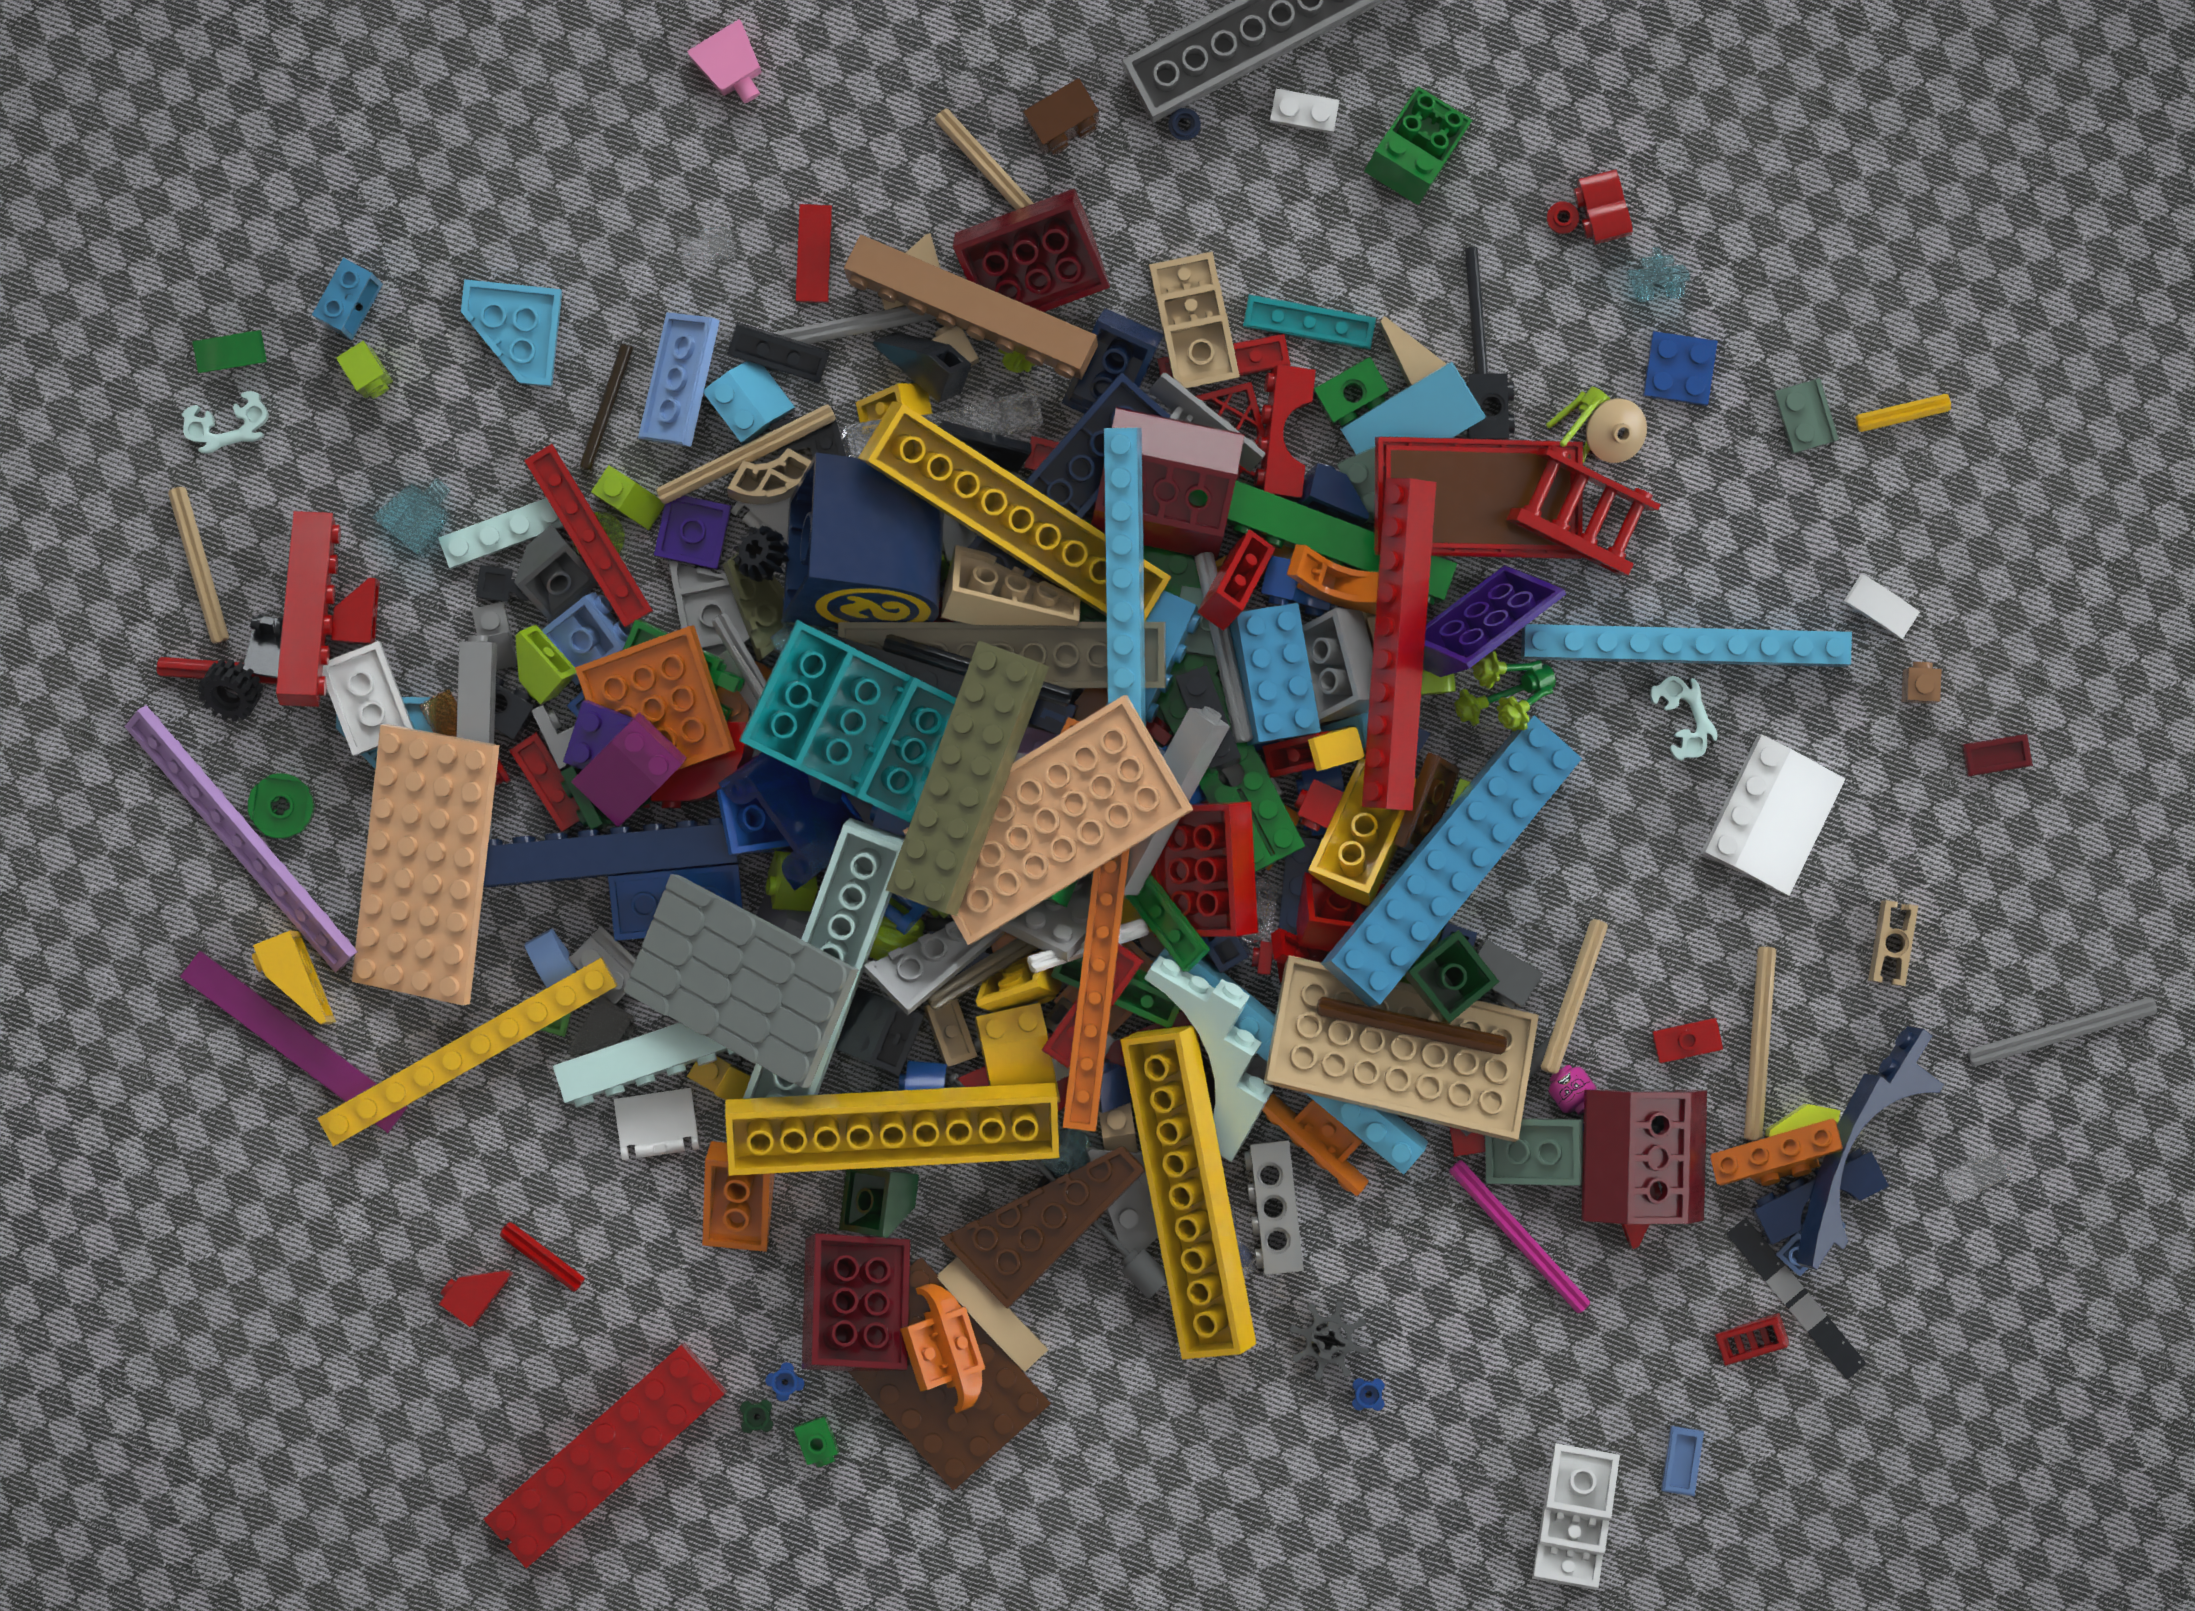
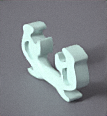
(198, 428)
(1692, 744)

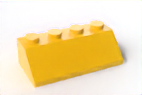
(1357, 844)

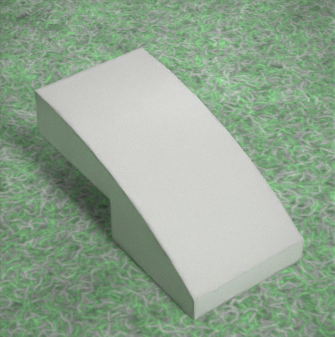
(1881, 606)

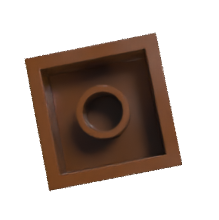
(1061, 117)

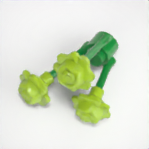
(1512, 714)

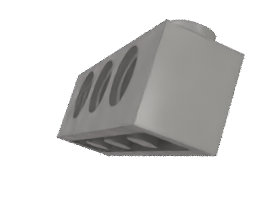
(1288, 1257)

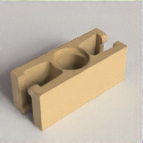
(1906, 937)

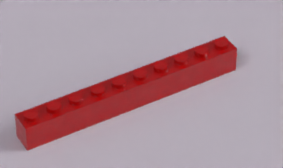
(1399, 644)

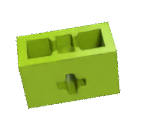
(365, 370)

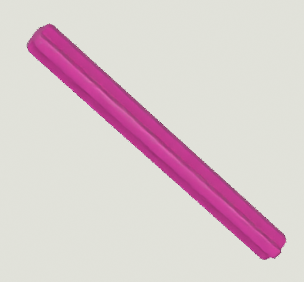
(1519, 1236)

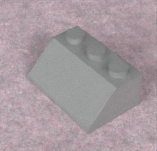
(1339, 663)

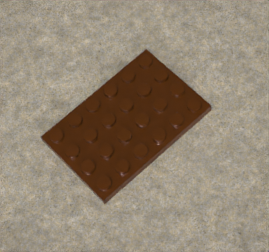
(950, 1440)

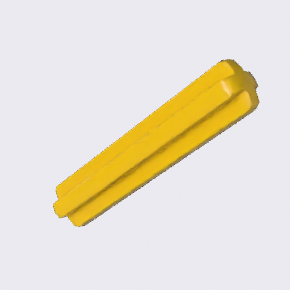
(1903, 412)

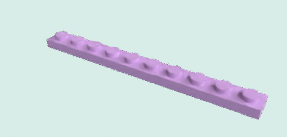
(240, 838)

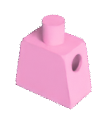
(728, 61)

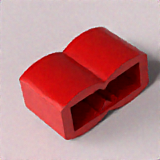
(1604, 207)

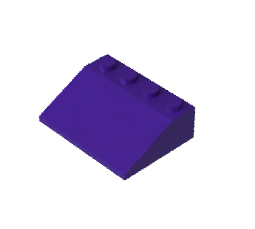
(1485, 619)

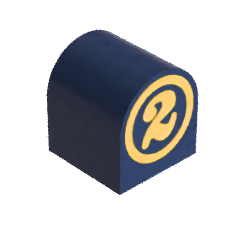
(860, 548)

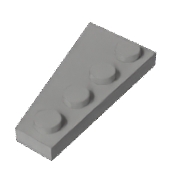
(926, 965)

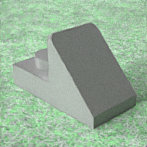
(494, 623)
(557, 742)

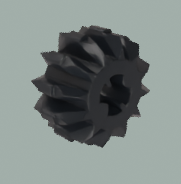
(761, 553)

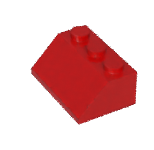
(1324, 915)

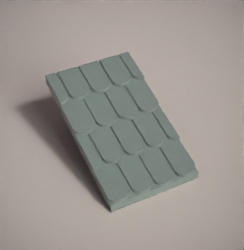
(740, 981)

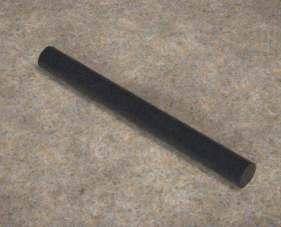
(1476, 310)

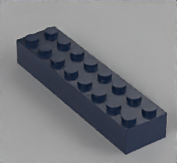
(1076, 464)
(606, 855)

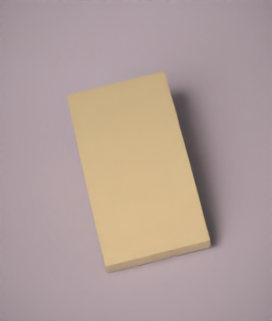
(1194, 320)

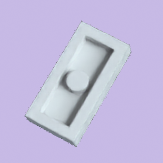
(1304, 111)

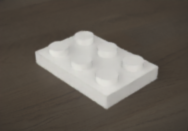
(365, 696)

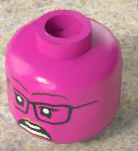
(1568, 1088)

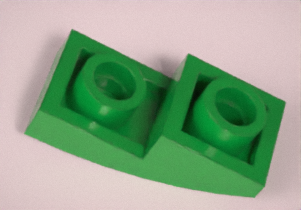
(229, 351)

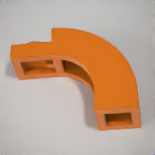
(1333, 582)

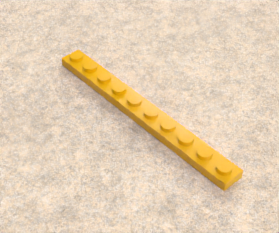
(467, 1051)

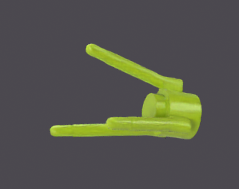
(1589, 402)

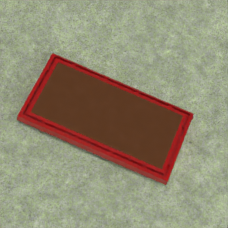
(1476, 491)

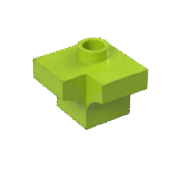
(781, 892)

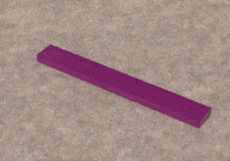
(281, 1031)

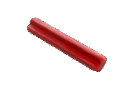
(542, 1256)

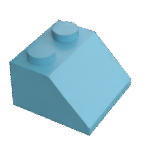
(748, 400)

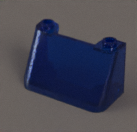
(804, 821)

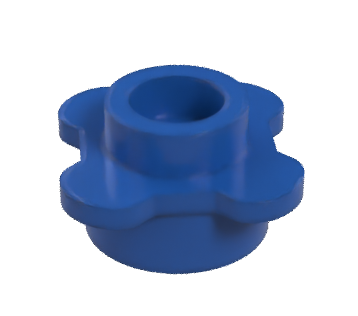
(785, 1372)
(1361, 1387)

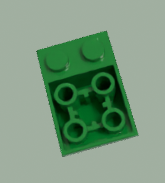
(1417, 145)

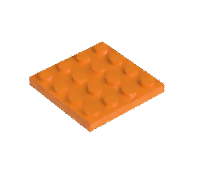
(669, 687)

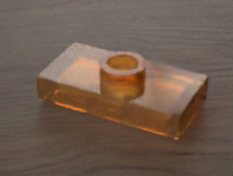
(441, 713)

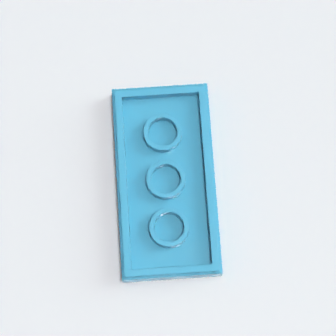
(1427, 409)

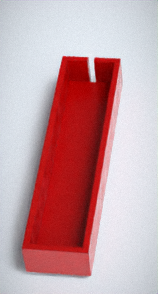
(605, 1455)

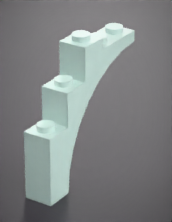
(1230, 1049)

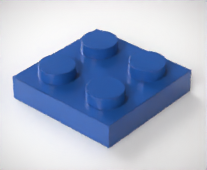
(1680, 368)

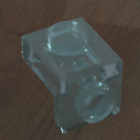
(1071, 1153)

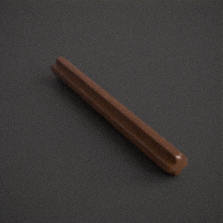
(1411, 1025)

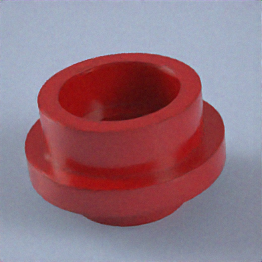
(1557, 226)

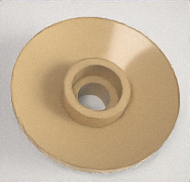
(1605, 424)

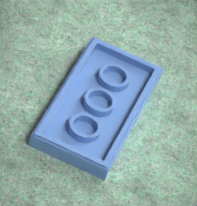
(678, 379)

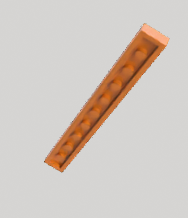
(1095, 994)

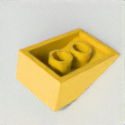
(290, 968)
(1017, 987)
(1013, 1046)

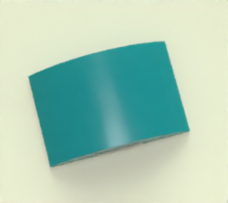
(850, 721)

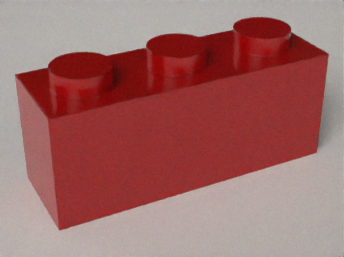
(1236, 580)

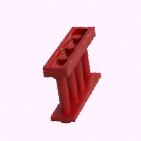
(1558, 529)

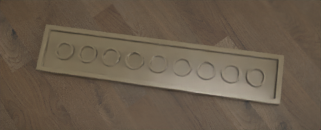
(1072, 652)

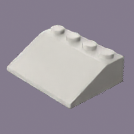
(1773, 815)

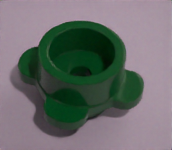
(763, 1409)

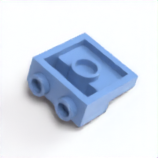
(587, 631)

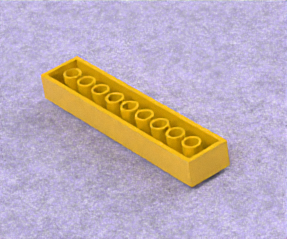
(997, 506)
(892, 1128)
(1188, 1192)

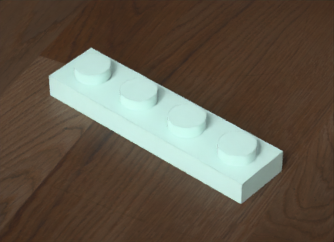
(498, 533)

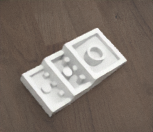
(1576, 1516)

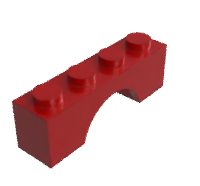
(1288, 391)

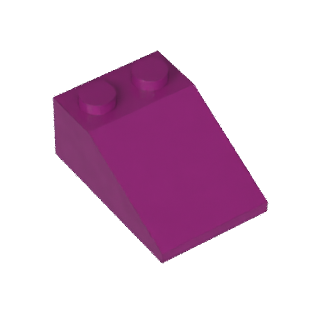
(629, 769)

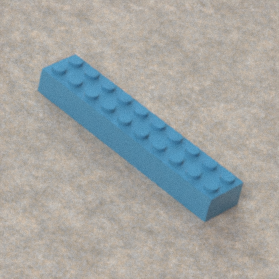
(1451, 862)

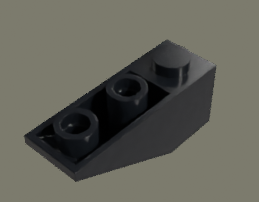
(927, 362)

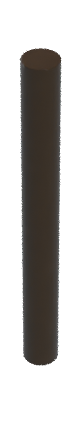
(606, 406)

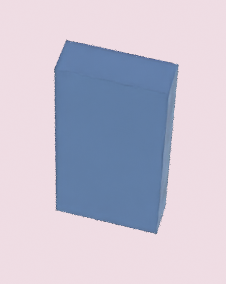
(1682, 1460)

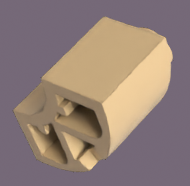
(768, 481)

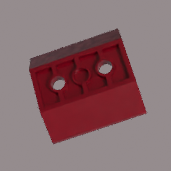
(1175, 463)
(1627, 1157)

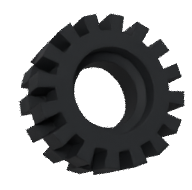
(221, 700)

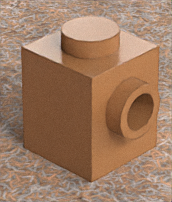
(1921, 684)

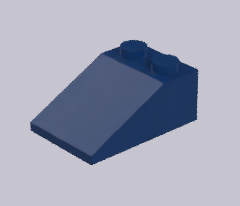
(749, 828)

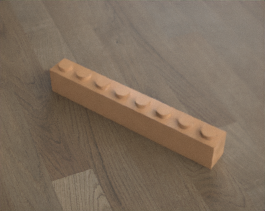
(970, 307)

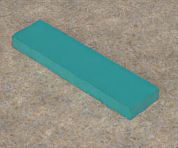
(1309, 322)

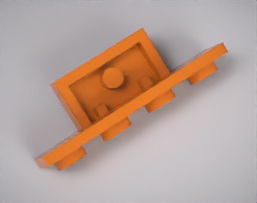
(1322, 1138)
(1777, 1155)

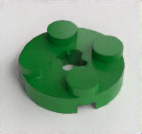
(270, 790)

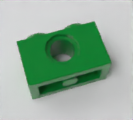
(1364, 377)

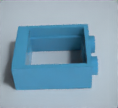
(346, 289)

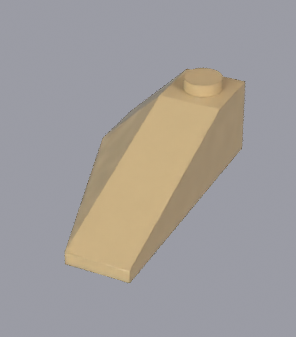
(990, 594)

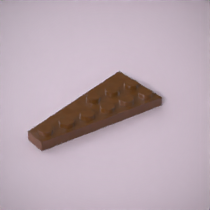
(1028, 1235)

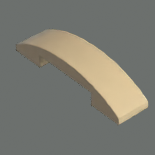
(992, 1315)

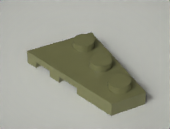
(759, 607)

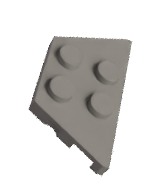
(702, 597)
(1133, 1211)

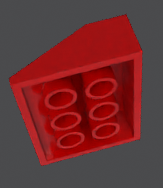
(1212, 869)

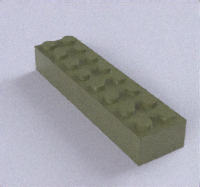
(967, 778)

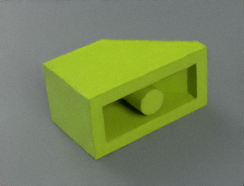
(628, 497)
(541, 665)

